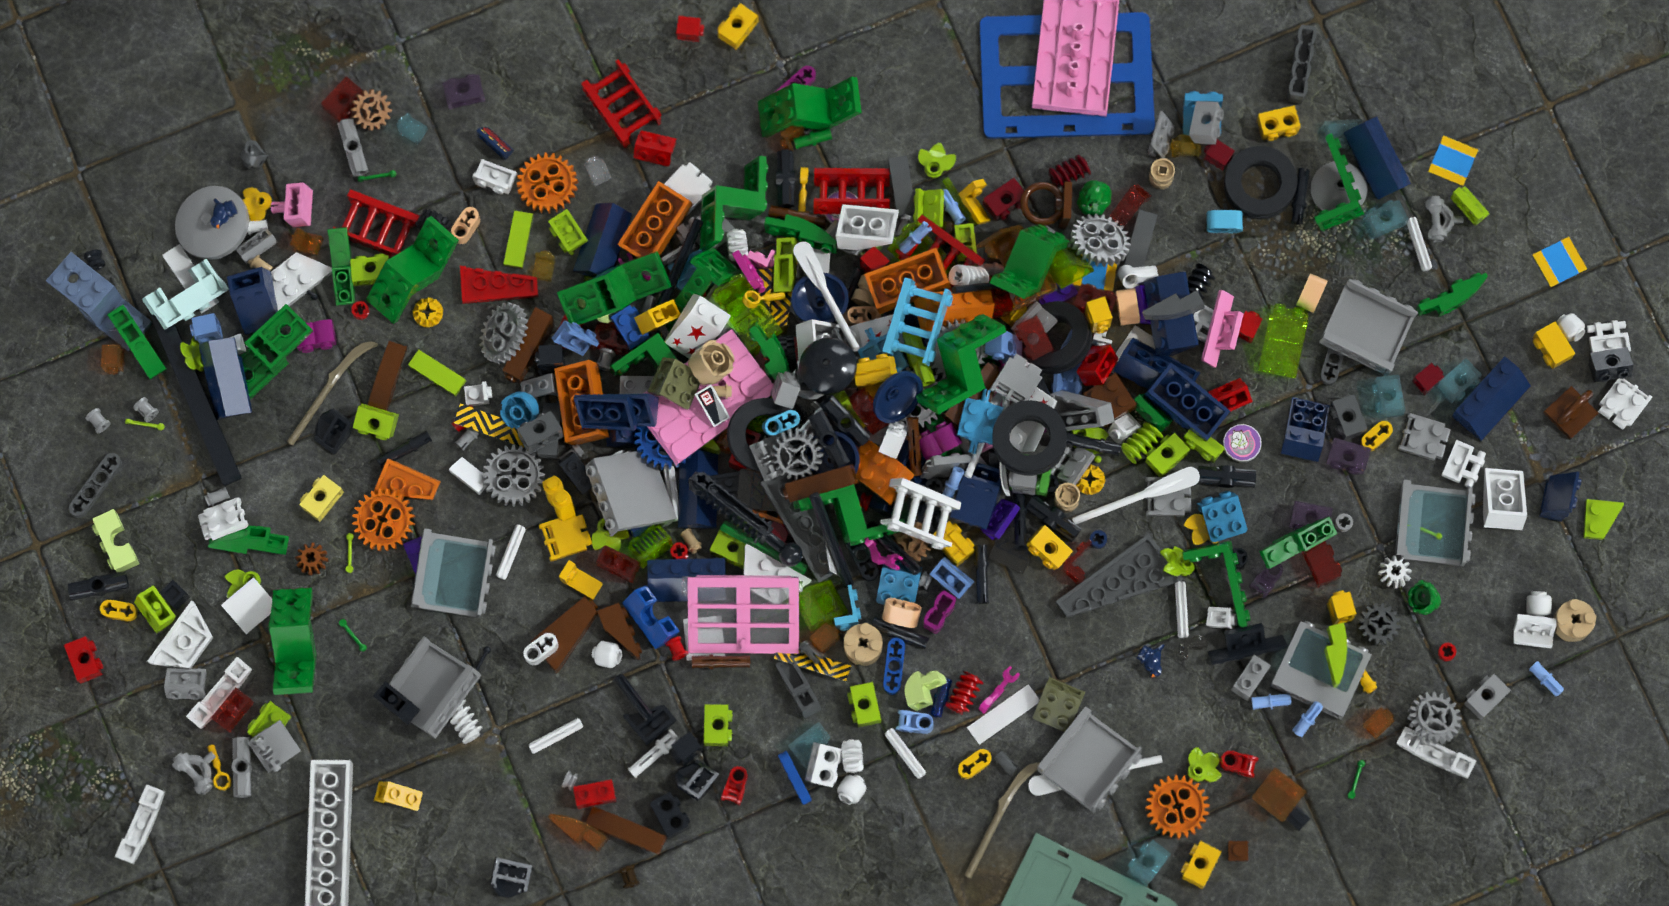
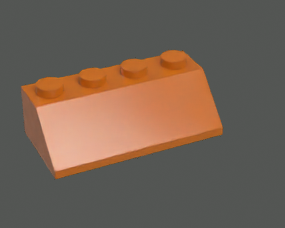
(963, 306)

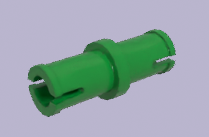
(813, 138)

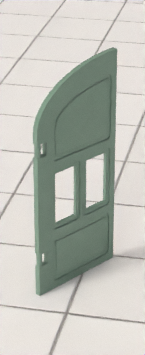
(1052, 879)

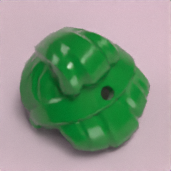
(1094, 193)
(1426, 604)

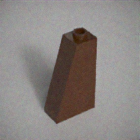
(539, 328)
(989, 373)
(820, 483)
(569, 631)

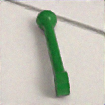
(392, 173)
(362, 647)
(1351, 795)

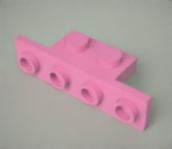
(1222, 330)

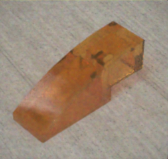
(579, 830)

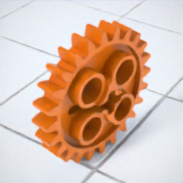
(552, 198)
(367, 513)
(1160, 811)

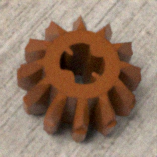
(314, 551)

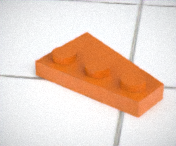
(406, 481)

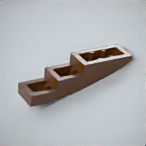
(387, 376)
(626, 830)

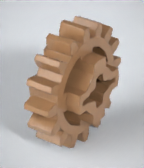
(374, 103)
(912, 546)

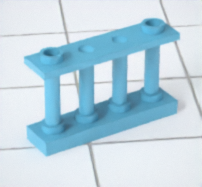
(904, 308)

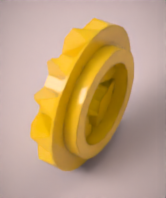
(433, 318)
(1096, 485)

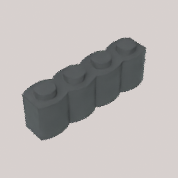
(1301, 64)

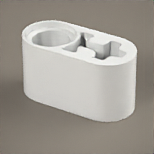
(547, 650)

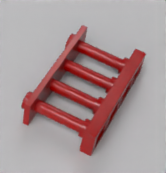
(613, 119)
(850, 178)
(391, 213)
(956, 248)

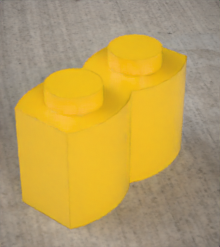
(559, 498)

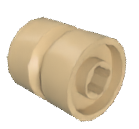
(1161, 173)
(863, 295)
(1067, 497)

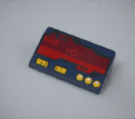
(495, 142)

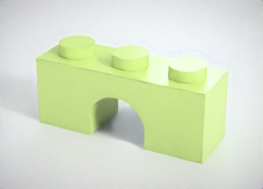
(108, 526)

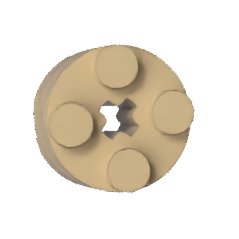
(711, 362)
(1582, 613)
(861, 655)

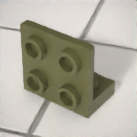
(674, 382)
(1058, 704)

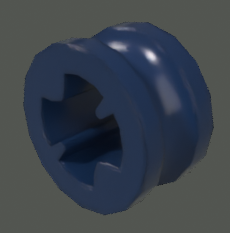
(1103, 542)

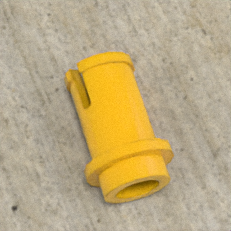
(1367, 683)

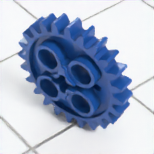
(652, 454)

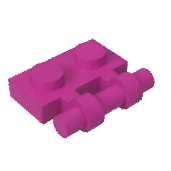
(749, 271)

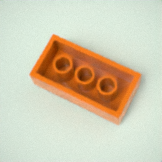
(655, 222)
(923, 268)
(572, 380)
(877, 470)

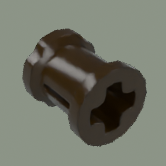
(629, 877)

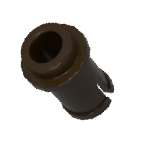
(948, 227)

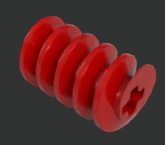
(964, 693)

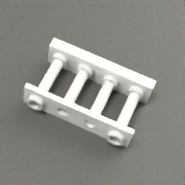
(932, 500)

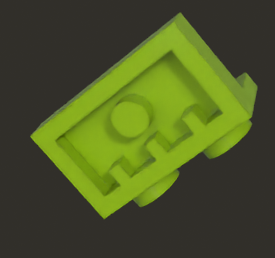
(930, 204)
(1469, 205)
(568, 232)
(268, 715)

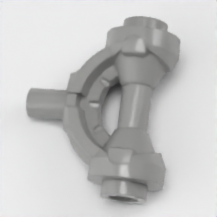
(1438, 232)
(202, 782)

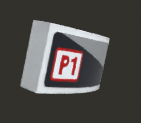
(712, 405)

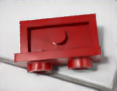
(654, 148)

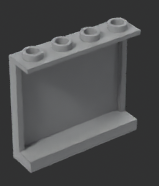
(1368, 326)
(629, 492)
(434, 684)
(1089, 761)

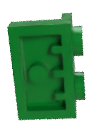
(1152, 413)

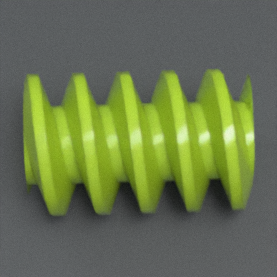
(1141, 440)

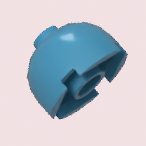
(518, 409)

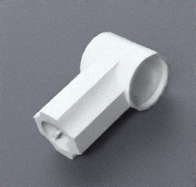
(1138, 275)

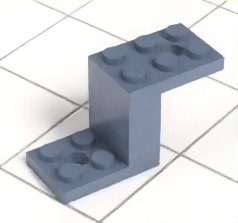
(94, 296)

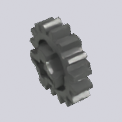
(1371, 623)

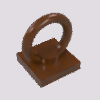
(1062, 204)
(1571, 411)

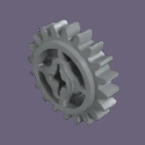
(1435, 708)

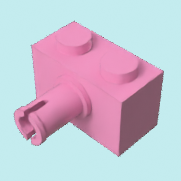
(296, 206)

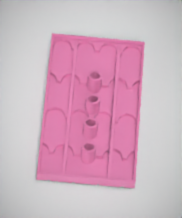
(1075, 56)
(686, 431)

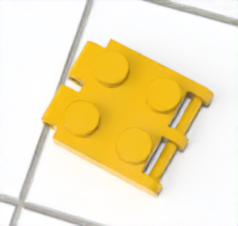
(566, 536)

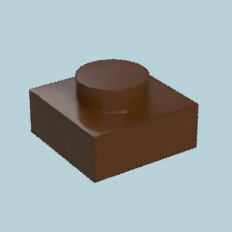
(1238, 851)

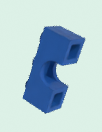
(640, 607)

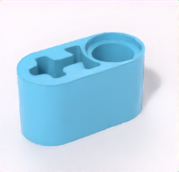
(1224, 221)
(787, 425)

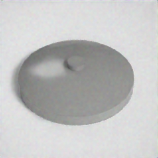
(194, 225)

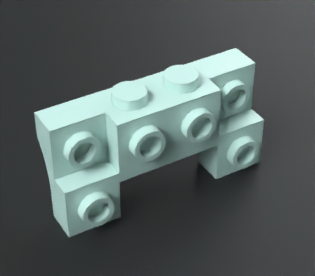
(206, 288)

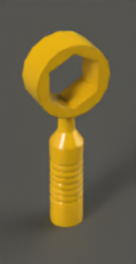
(803, 193)
(766, 297)
(216, 764)

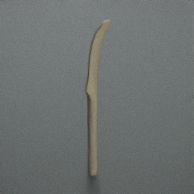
(332, 379)
(1003, 803)

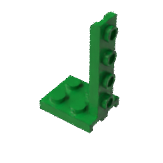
(1343, 211)
(710, 268)
(1235, 577)

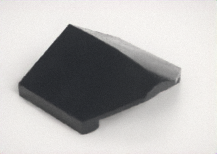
(333, 430)
(695, 779)
(510, 877)

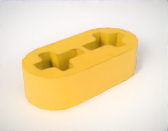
(1374, 433)
(118, 615)
(977, 767)

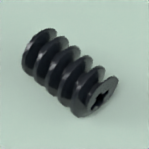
(1199, 279)

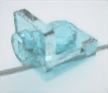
(411, 128)

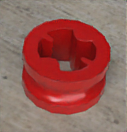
(355, 308)
(864, 501)
(1452, 650)

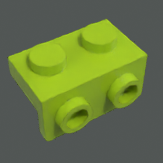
(1209, 449)

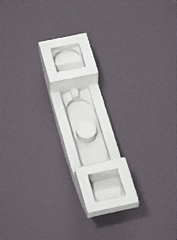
(233, 677)
(1436, 754)
(141, 824)

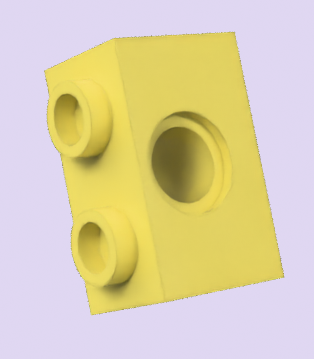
(319, 509)

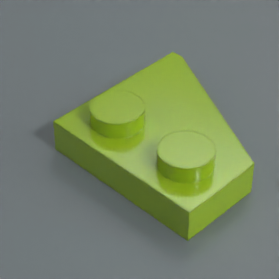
(1599, 517)

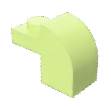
(919, 686)

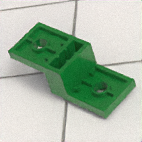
(269, 348)

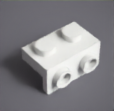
(495, 177)
(1534, 631)

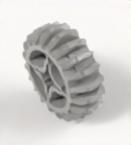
(790, 449)

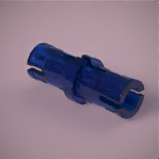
(940, 699)

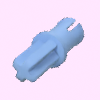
(952, 208)
(915, 237)
(952, 483)
(1546, 679)
(1271, 701)
(1307, 719)

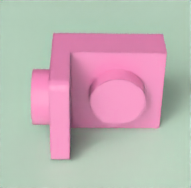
(760, 261)

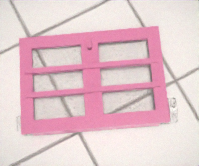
(742, 613)

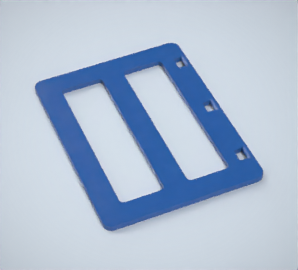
(996, 76)

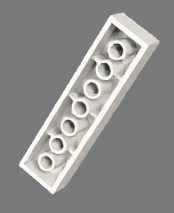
(329, 833)

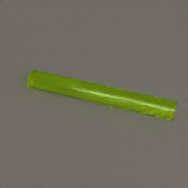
(954, 193)

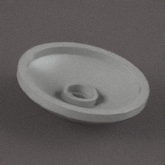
(1327, 193)

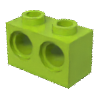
(966, 235)

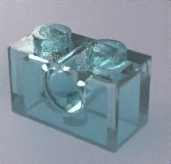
(1378, 227)
(1465, 372)
(1392, 386)
(1146, 874)

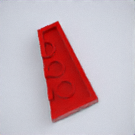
(488, 286)

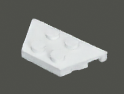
(296, 277)
(761, 564)
(184, 641)

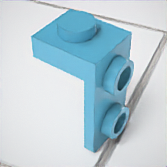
(845, 622)

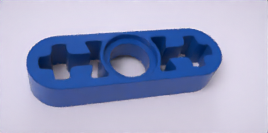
(887, 679)
(794, 777)

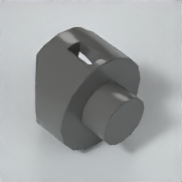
(253, 155)

